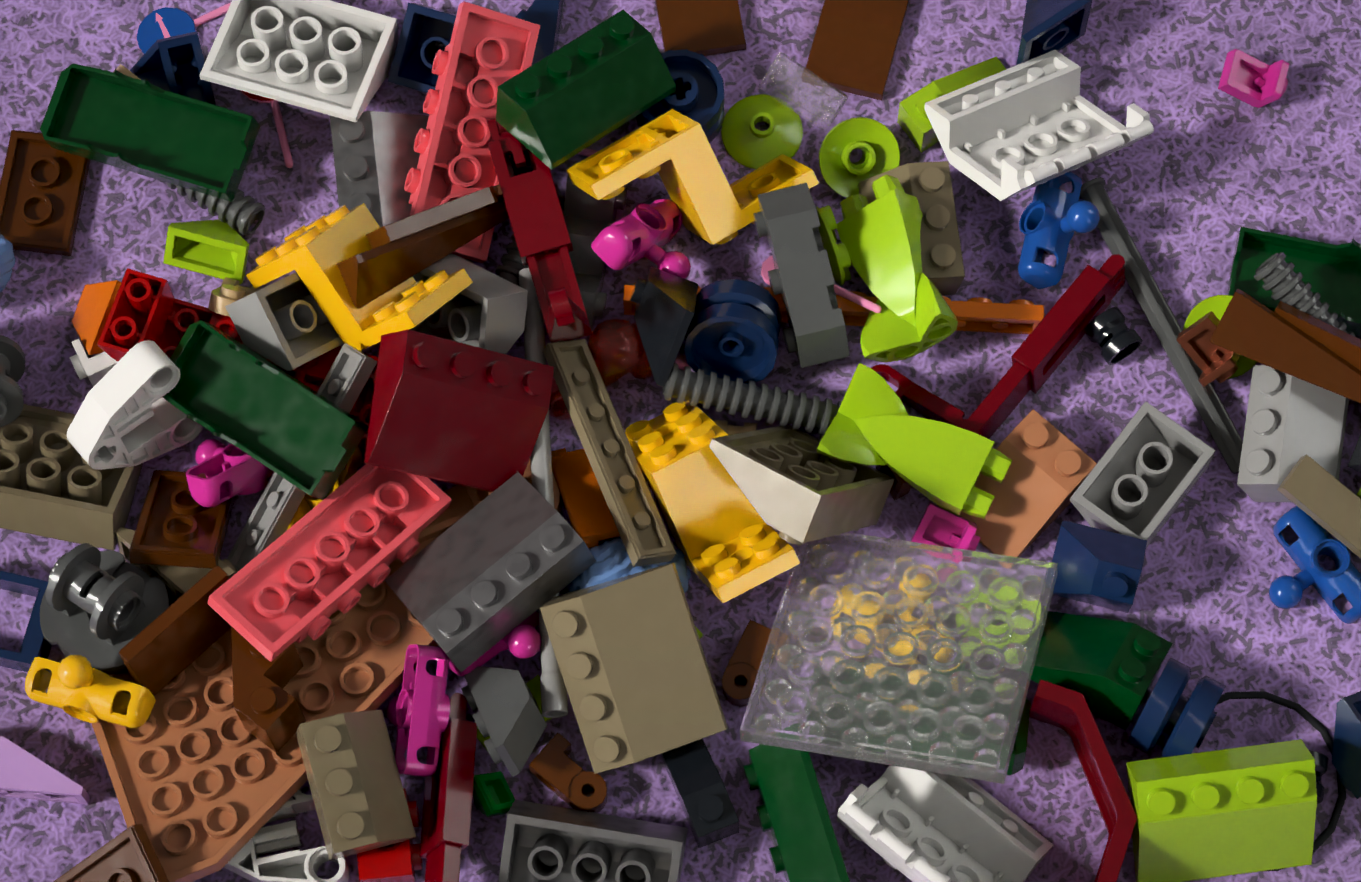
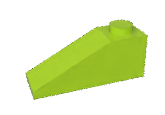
(912, 109)

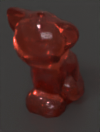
(616, 352)

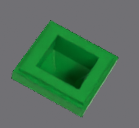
(492, 794)

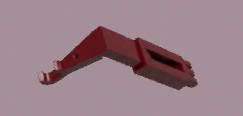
(540, 236)
(1034, 358)
(449, 797)

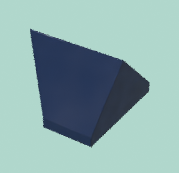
(176, 67)

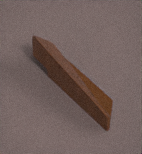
(418, 242)
(1292, 344)

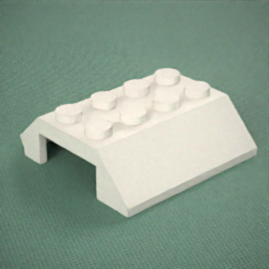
(1028, 126)
(942, 828)

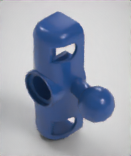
(1050, 227)
(1314, 541)

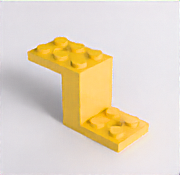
(690, 173)
(334, 238)
(704, 506)

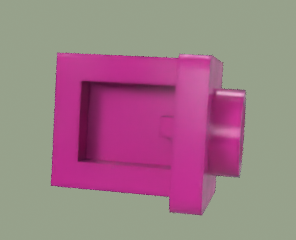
(1253, 79)
(945, 529)

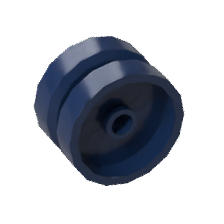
(697, 92)
(734, 331)
(1176, 714)

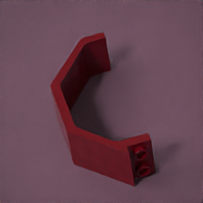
(1071, 713)

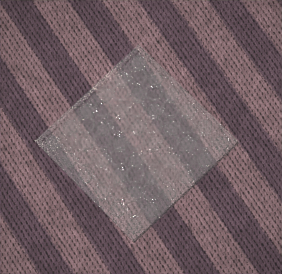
(902, 655)

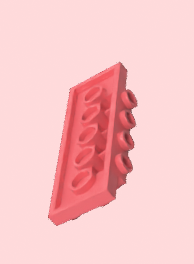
(454, 146)
(329, 558)

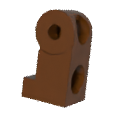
(744, 664)
(567, 779)

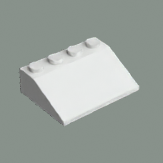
(304, 53)

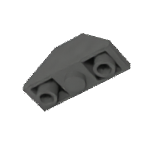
(505, 714)

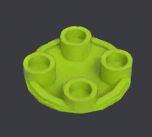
(837, 253)

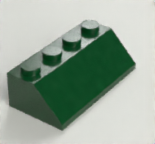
(584, 90)
(795, 815)

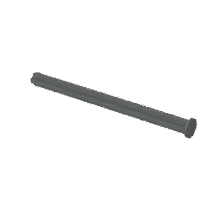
(1164, 324)

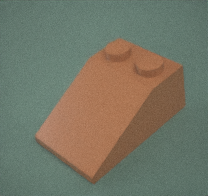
(1035, 488)

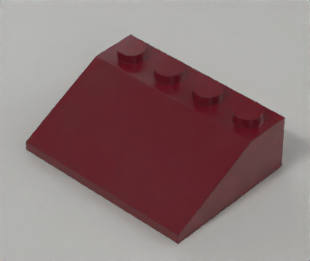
(455, 410)

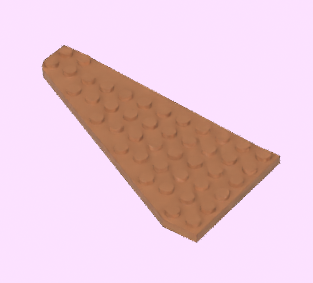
(210, 783)

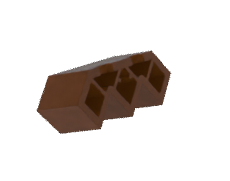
(259, 693)

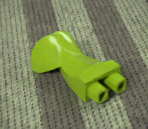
(887, 256)
(924, 452)

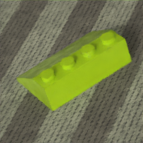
(1223, 812)

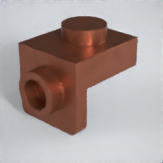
(1211, 359)

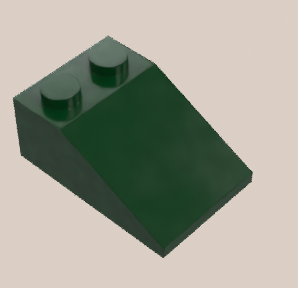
(1102, 660)

